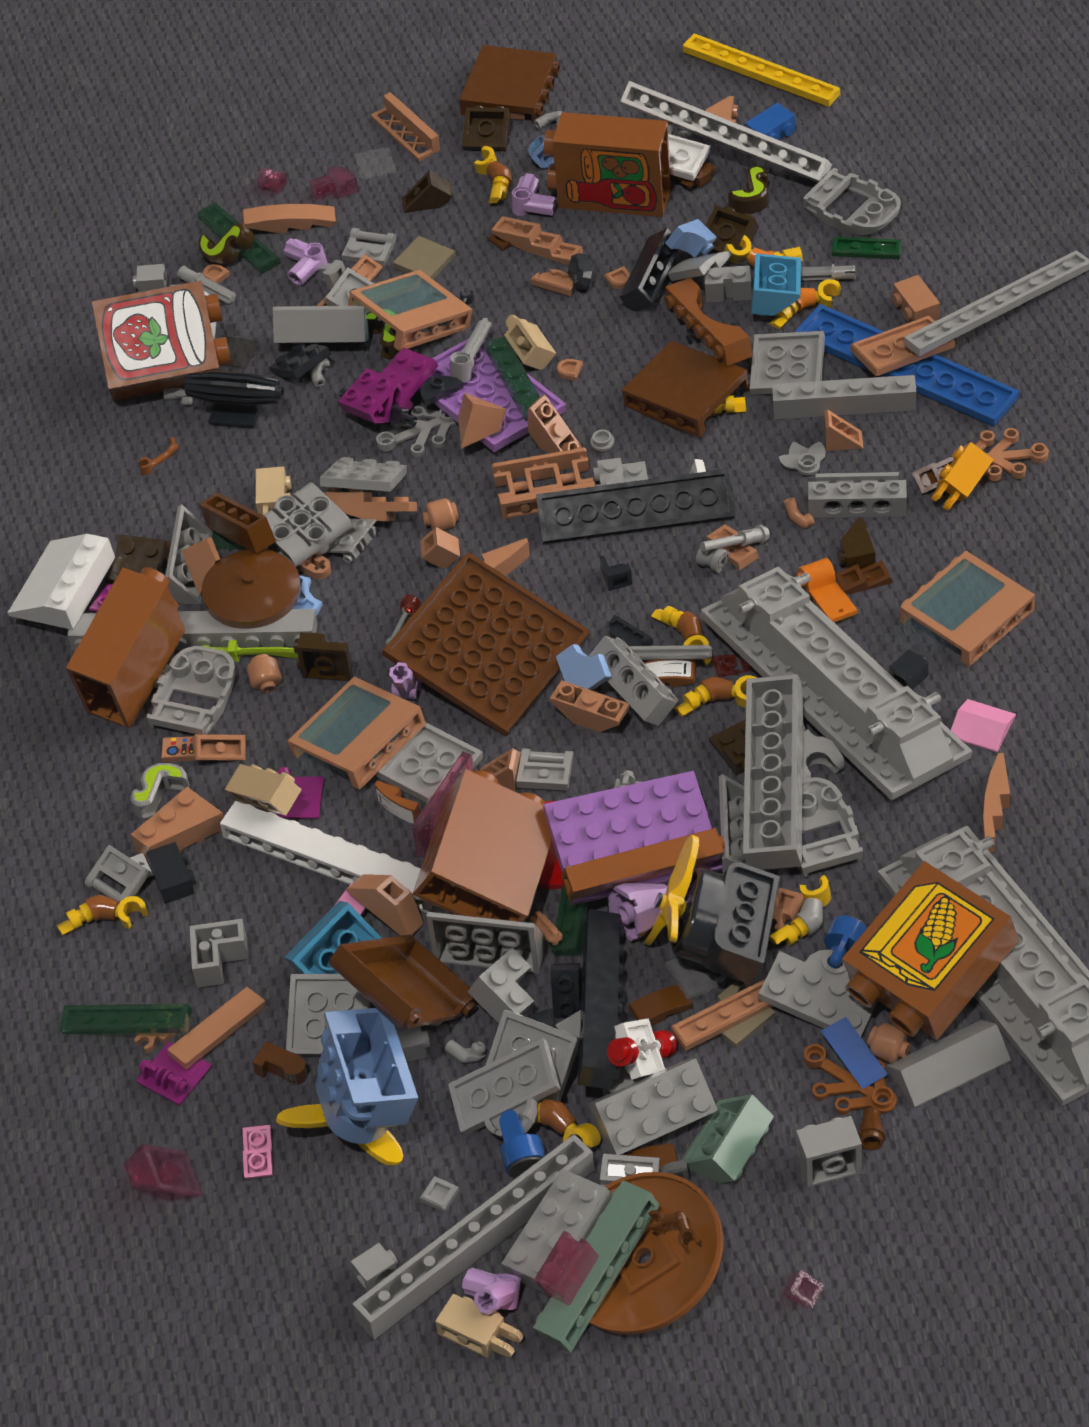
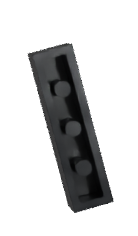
(649, 272)

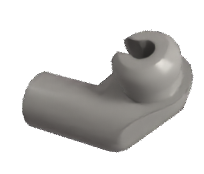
(547, 119)
(315, 372)
(176, 394)
(466, 1055)

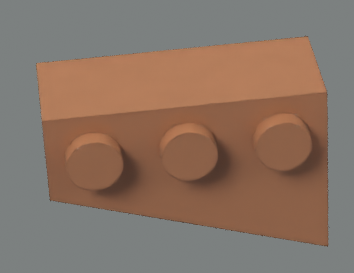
(182, 820)

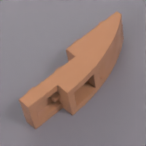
(364, 506)

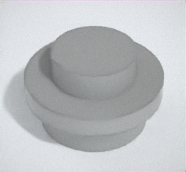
(602, 440)

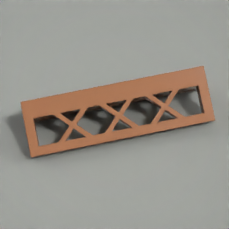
(411, 123)

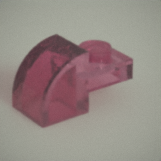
(337, 181)

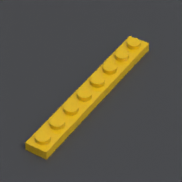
(761, 70)

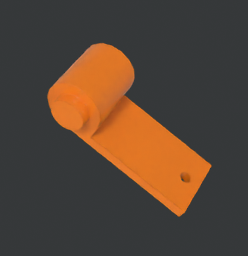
(826, 591)

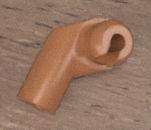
(795, 515)

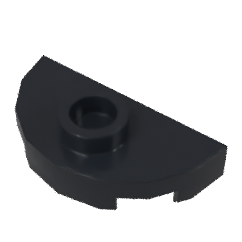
(439, 387)
(628, 633)

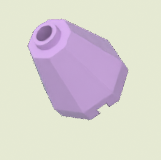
(636, 905)

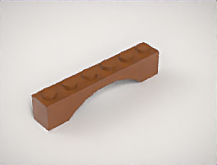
(726, 341)

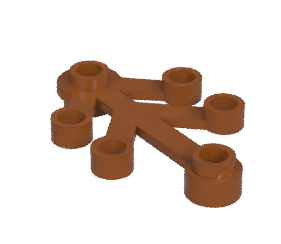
(848, 1085)

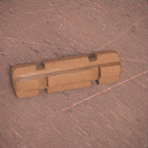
(546, 926)

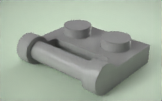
(380, 253)
(549, 775)
(119, 868)

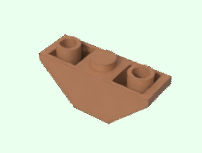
(549, 428)
(588, 707)
(388, 901)

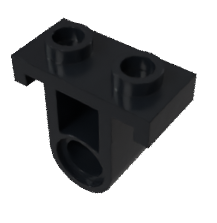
(565, 989)

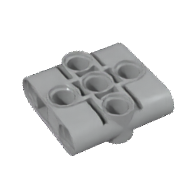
(305, 524)

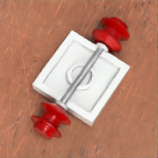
(641, 1048)

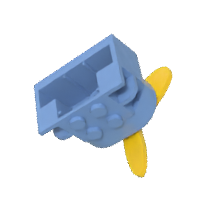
(360, 1084)

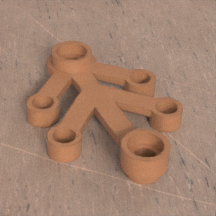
(1037, 453)

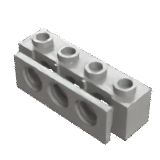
(866, 492)
(635, 681)

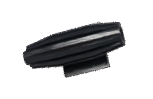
(234, 394)

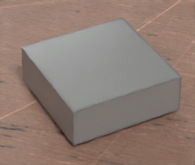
(439, 1194)

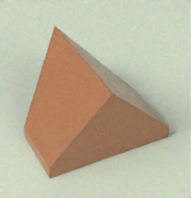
(478, 419)
(840, 433)
(200, 559)
(505, 768)

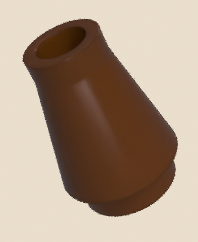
(871, 1129)

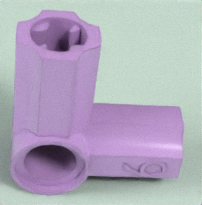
(527, 201)
(309, 258)
(403, 682)
(492, 1290)

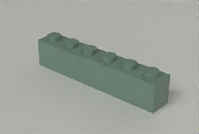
(613, 1240)

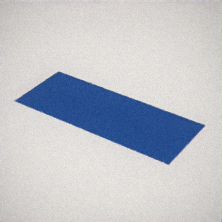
(854, 1052)

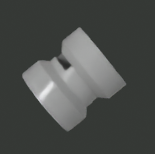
(715, 559)

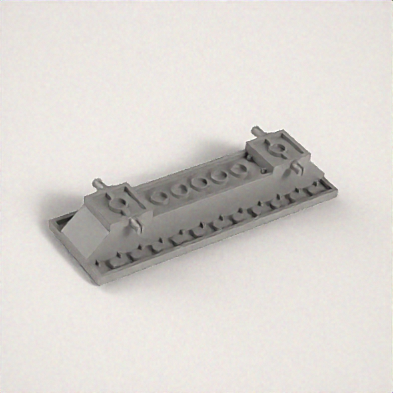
(845, 692)
(1040, 986)

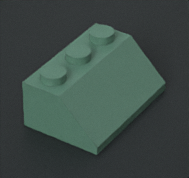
(728, 1138)

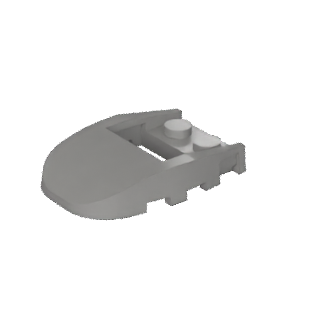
(870, 217)
(196, 672)
(822, 808)

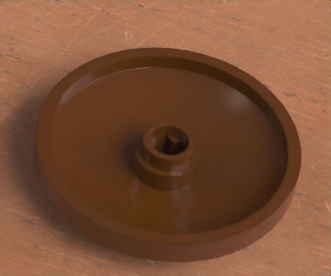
(251, 589)

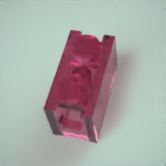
(566, 1268)

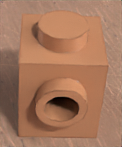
(440, 548)

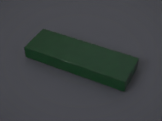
(866, 247)

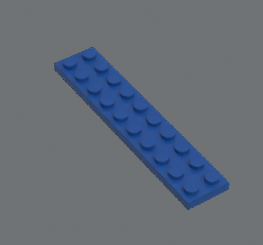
(934, 375)

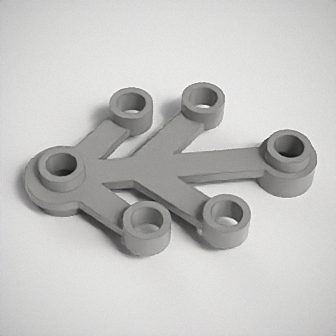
(387, 441)

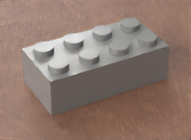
(653, 1106)
(568, 1206)

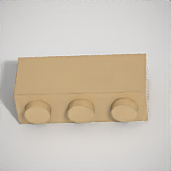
(263, 788)

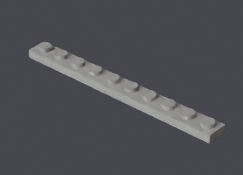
(996, 303)

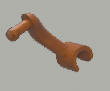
(147, 465)

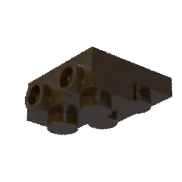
(486, 128)
(730, 227)
(137, 553)
(322, 659)
(731, 746)

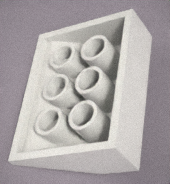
(64, 581)

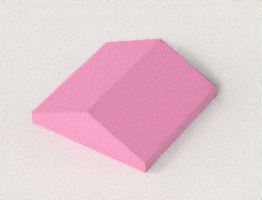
(982, 725)

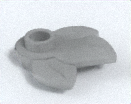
(802, 459)

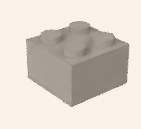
(829, 1151)

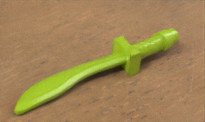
(235, 651)

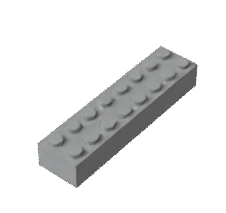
(773, 772)

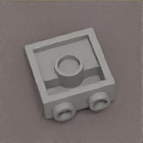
(613, 471)

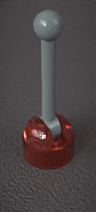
(408, 606)

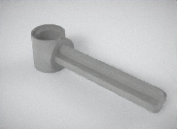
(463, 362)

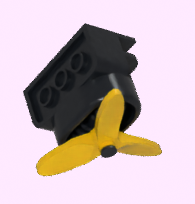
(717, 916)

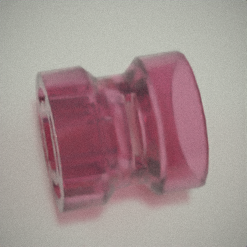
(271, 180)

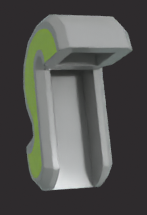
(154, 782)

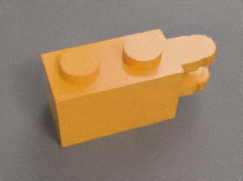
(962, 474)

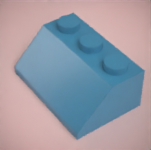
(774, 283)
(337, 927)

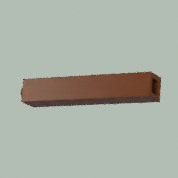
(637, 864)

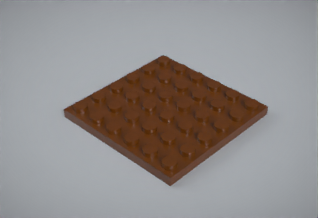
(485, 643)

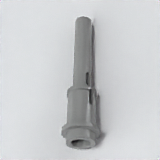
(744, 537)

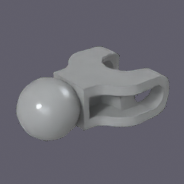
(820, 751)

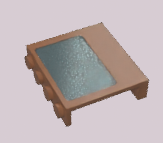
(414, 308)
(969, 605)
(359, 730)

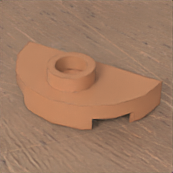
(555, 281)

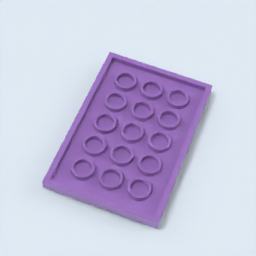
(488, 386)
(626, 820)

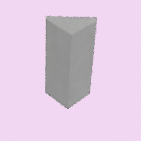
(320, 324)
(187, 532)
(732, 820)
(950, 1062)

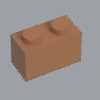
(915, 299)

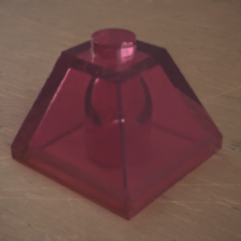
(162, 1171)

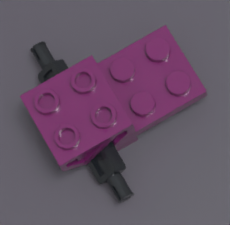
(387, 394)

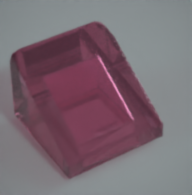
(802, 1289)

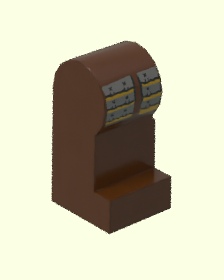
(280, 1063)

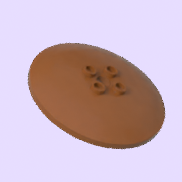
(673, 1278)

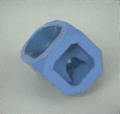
(536, 151)

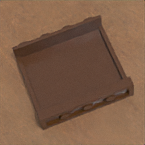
(511, 80)
(683, 387)

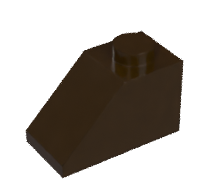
(428, 193)
(856, 547)

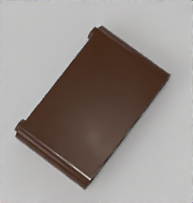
(404, 981)

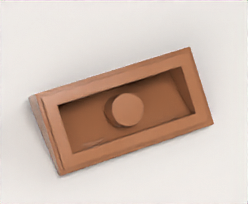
(219, 747)

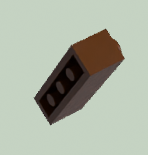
(237, 522)

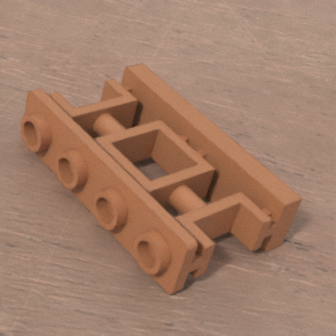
(538, 468)

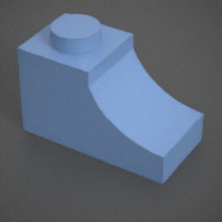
(692, 238)

